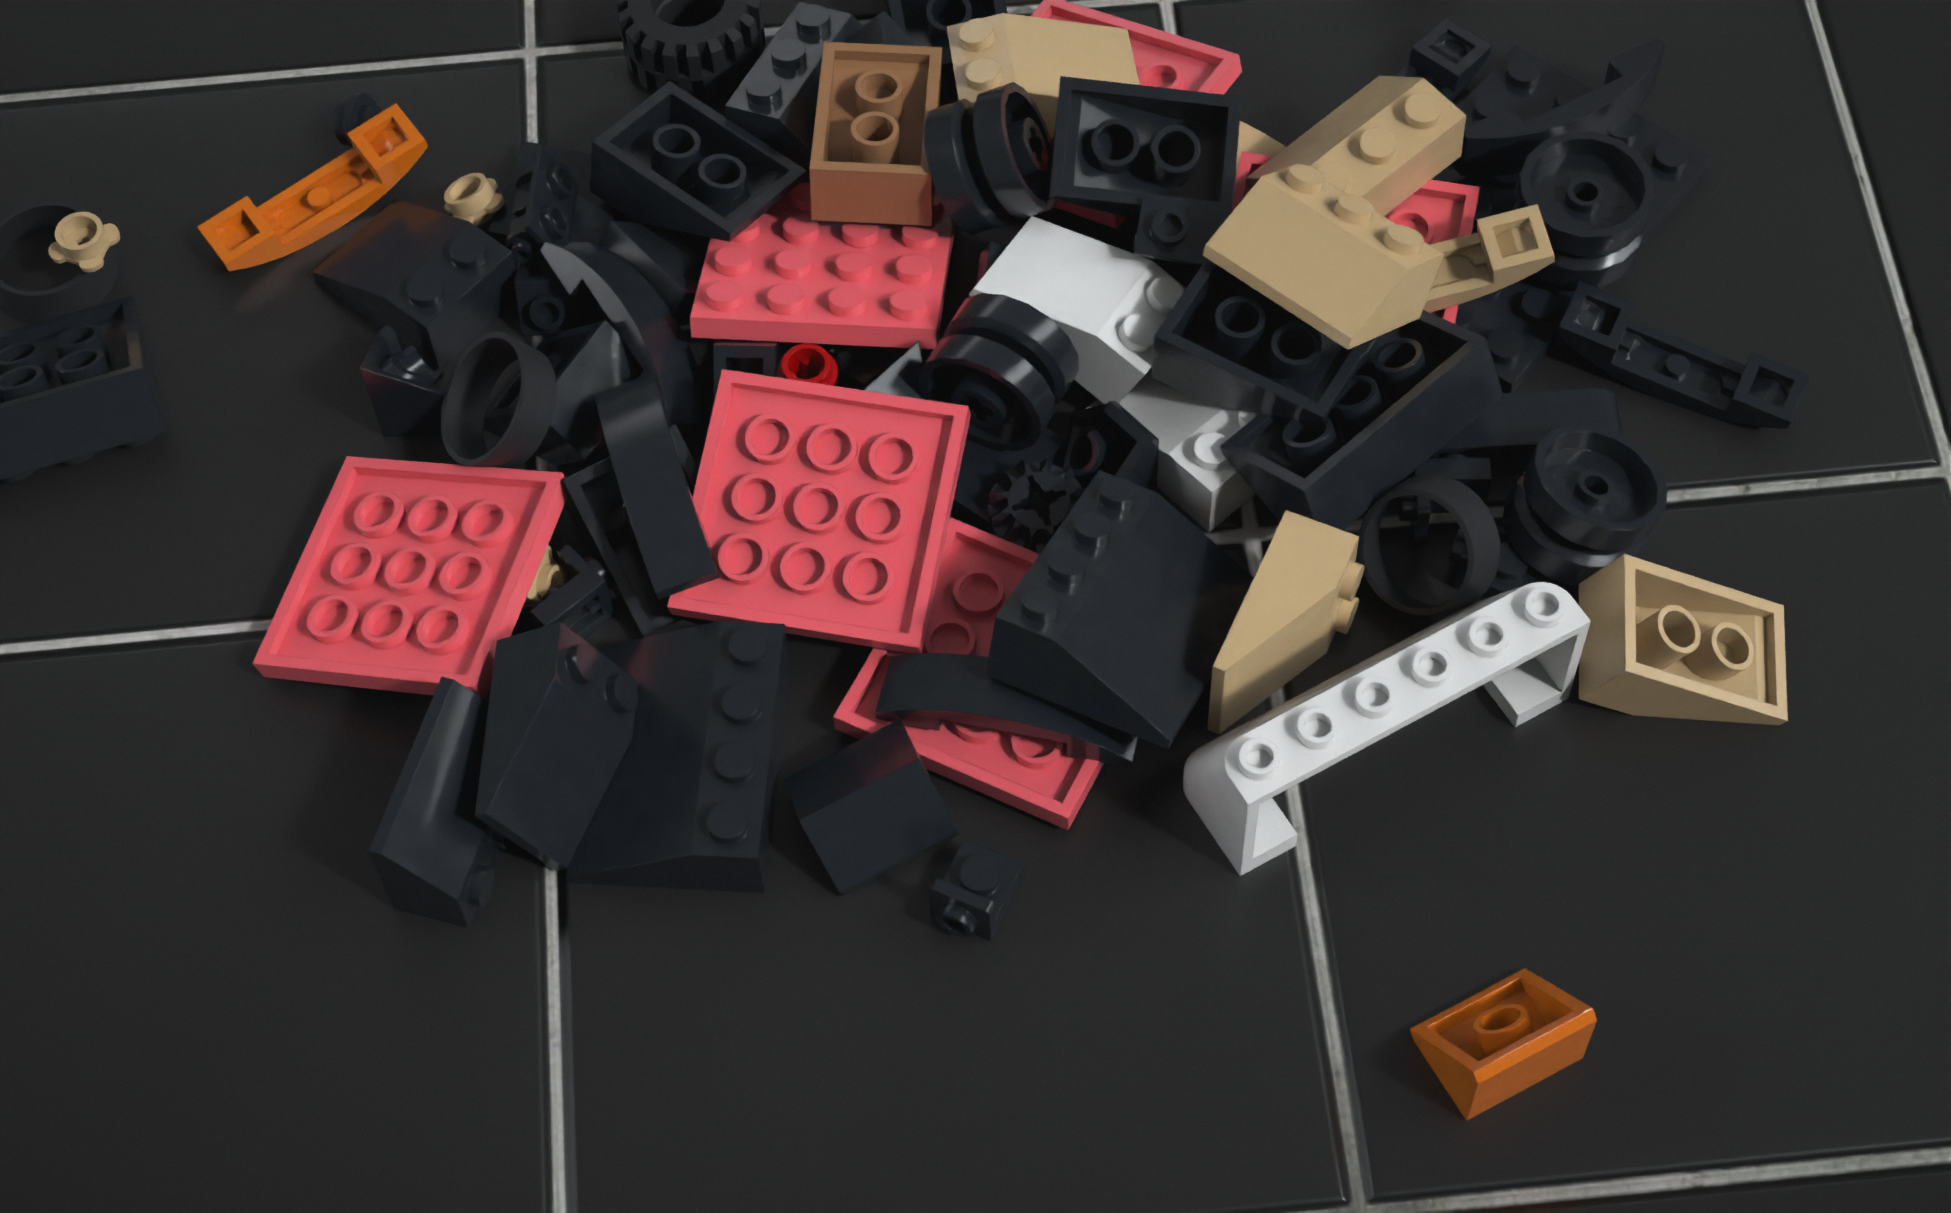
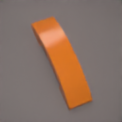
(321, 201)

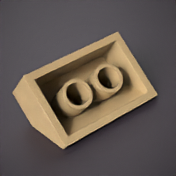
(1380, 141)
(1326, 256)

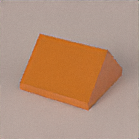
(1504, 1040)

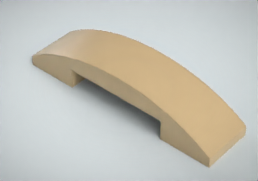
(1496, 256)

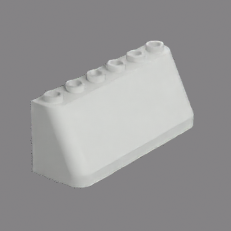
(1512, 643)

